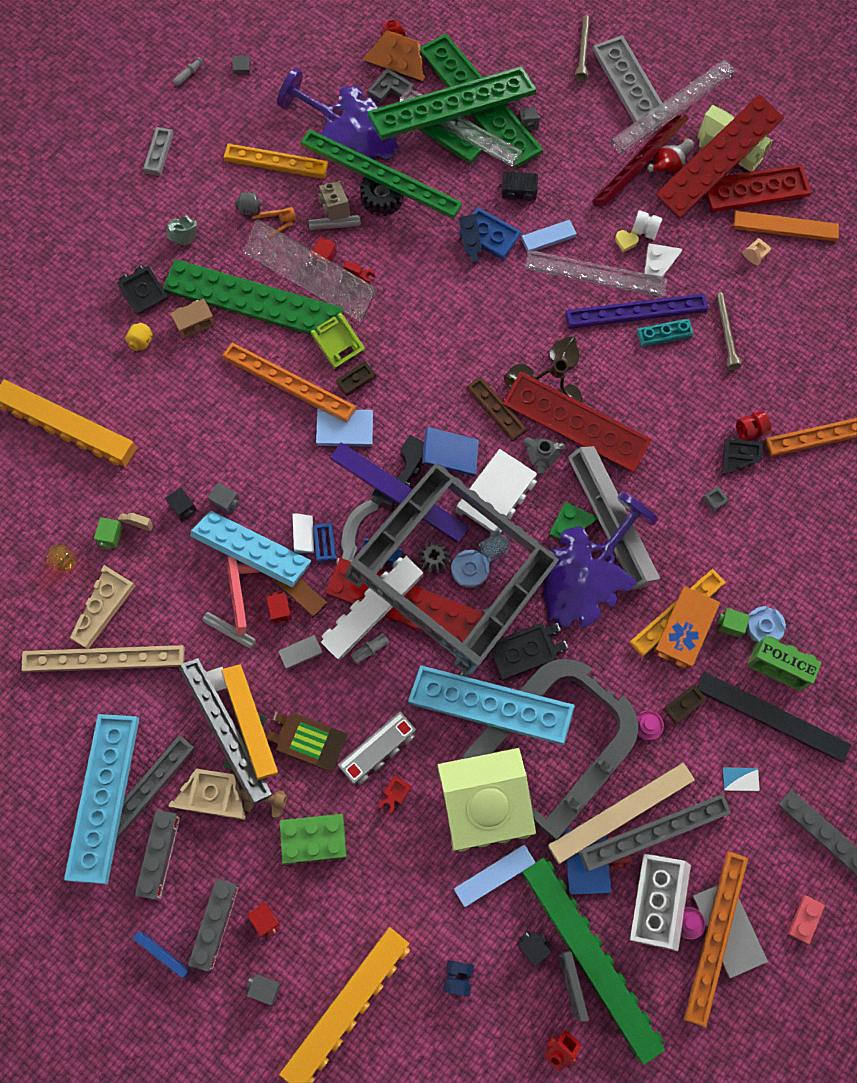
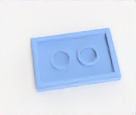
(355, 432)

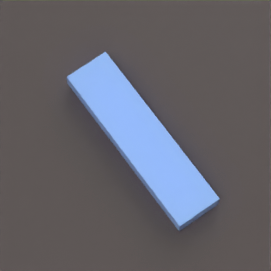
(494, 875)

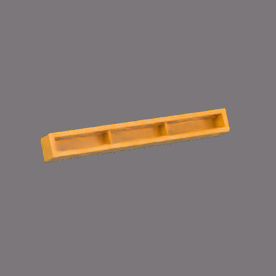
(66, 424)
(345, 1007)

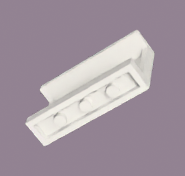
(503, 486)

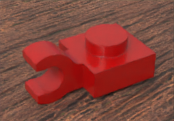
(356, 270)

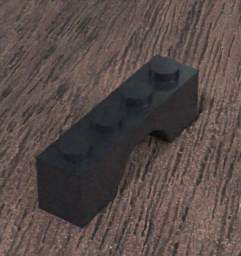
(412, 455)

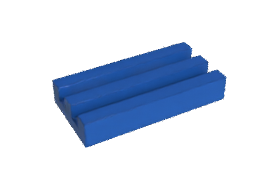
(326, 558)

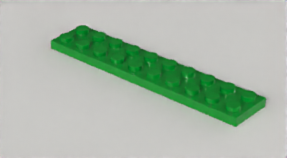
(456, 69)
(451, 103)
(248, 298)

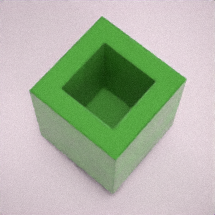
(108, 533)
(732, 622)

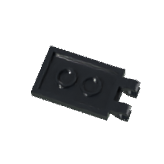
(526, 650)

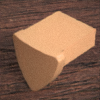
(756, 251)

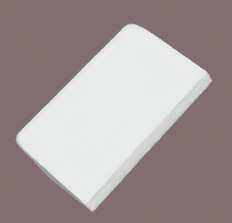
(303, 533)

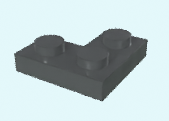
(388, 83)

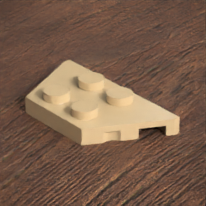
(211, 794)

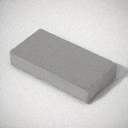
(300, 652)

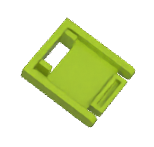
(336, 338)

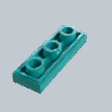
(655, 334)

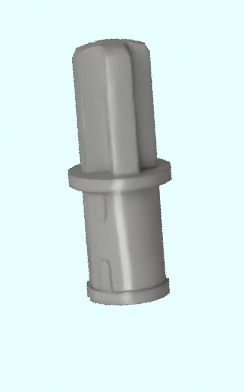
(369, 648)

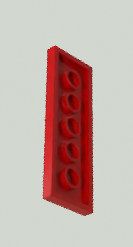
(759, 188)

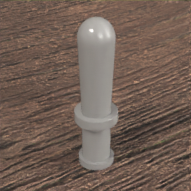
(178, 80)

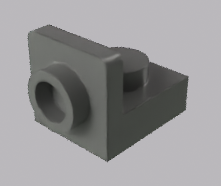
(529, 118)

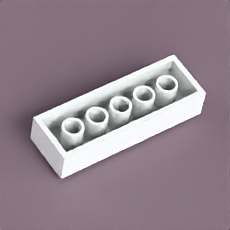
(369, 610)

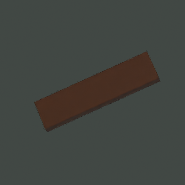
(496, 409)

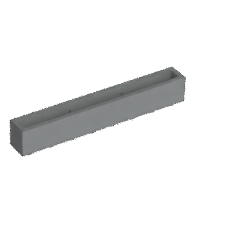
(611, 515)

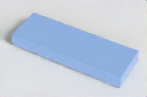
(549, 236)

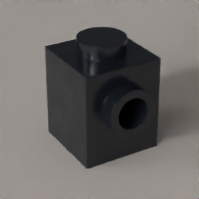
(533, 947)

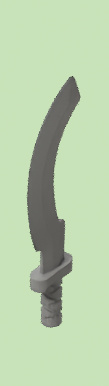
(351, 527)

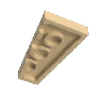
(106, 599)

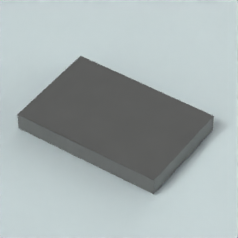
(573, 986)

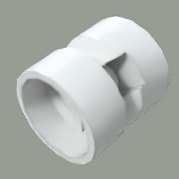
(646, 225)

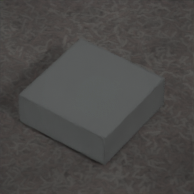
(241, 65)
(715, 499)

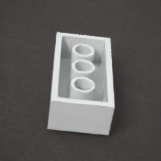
(660, 902)

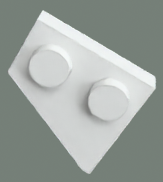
(660, 259)

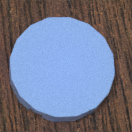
(470, 568)
(765, 622)

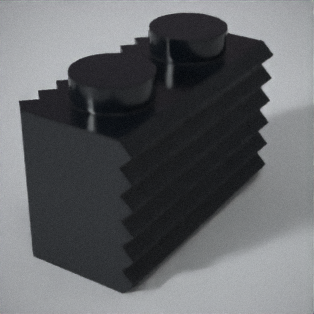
(519, 185)

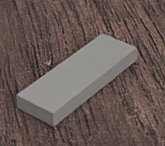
(158, 151)

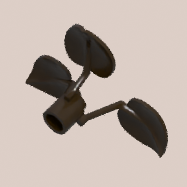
(565, 355)

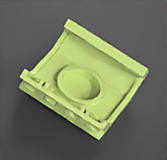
(487, 799)

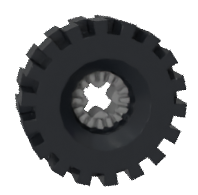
(376, 203)

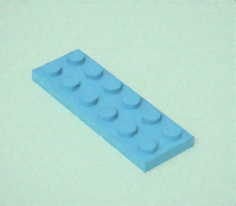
(251, 548)

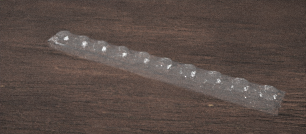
(672, 107)

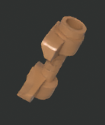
(277, 800)

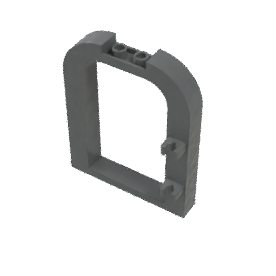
(603, 765)

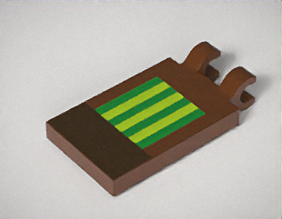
(308, 740)

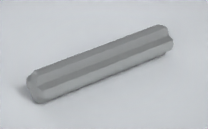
(325, 223)
(228, 630)

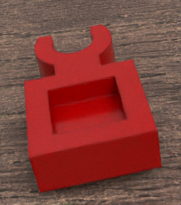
(396, 792)

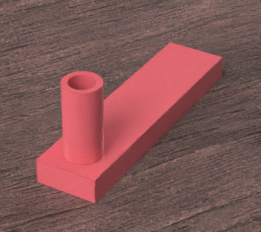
(234, 570)

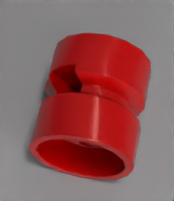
(753, 425)

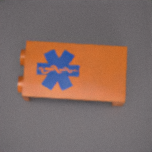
(687, 628)

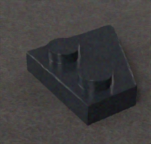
(740, 454)

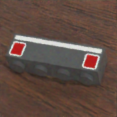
(157, 855)
(213, 925)

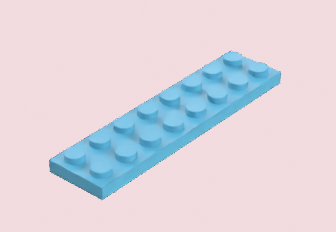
(492, 705)
(102, 799)

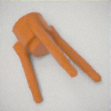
(286, 215)

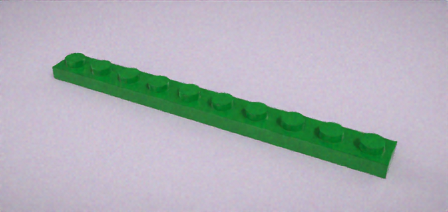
(381, 174)

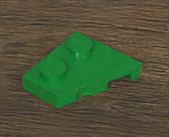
(571, 517)

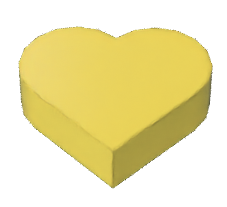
(626, 240)

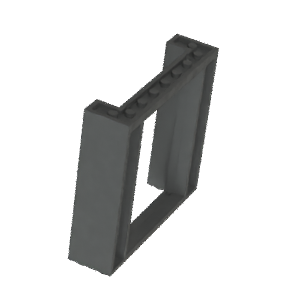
(401, 524)

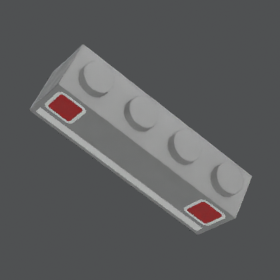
(377, 748)

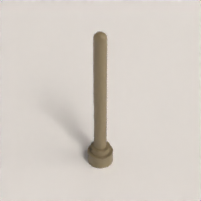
(581, 72)
(733, 361)

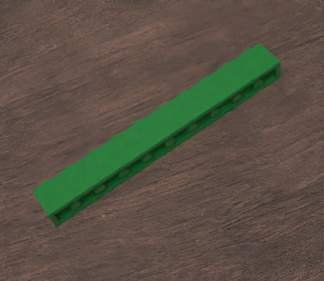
(593, 962)

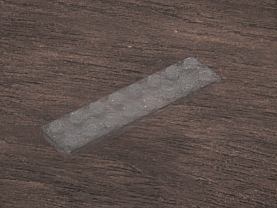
(309, 270)

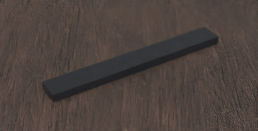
(773, 717)

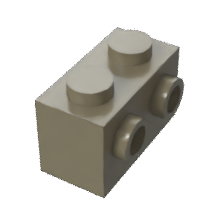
(334, 201)

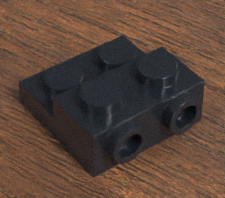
(141, 289)

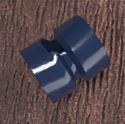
(458, 986)

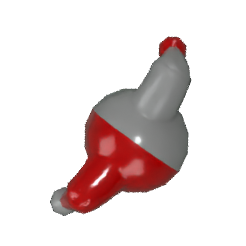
(671, 157)

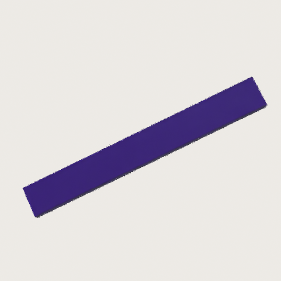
(636, 311)
(395, 490)

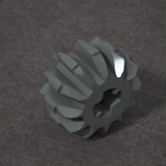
(428, 562)

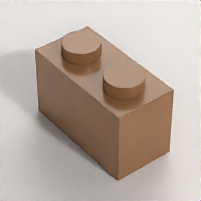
(193, 318)

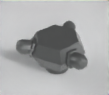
(543, 452)

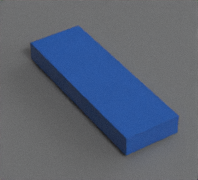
(163, 955)

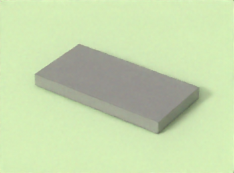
(743, 948)

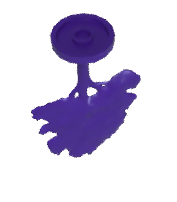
(352, 127)
(580, 580)

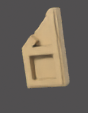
(136, 520)

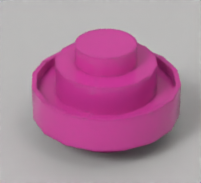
(649, 725)
(693, 923)

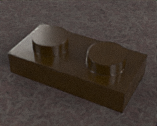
(355, 378)
(684, 704)

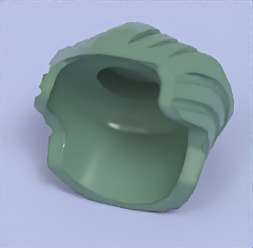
(181, 230)

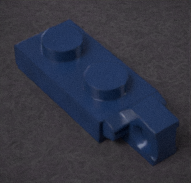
(471, 237)

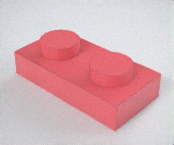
(806, 919)

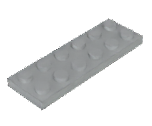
(627, 77)

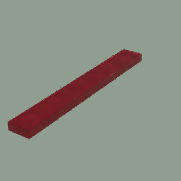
(639, 160)

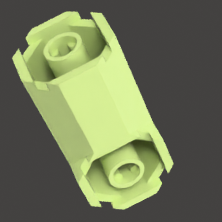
(715, 121)

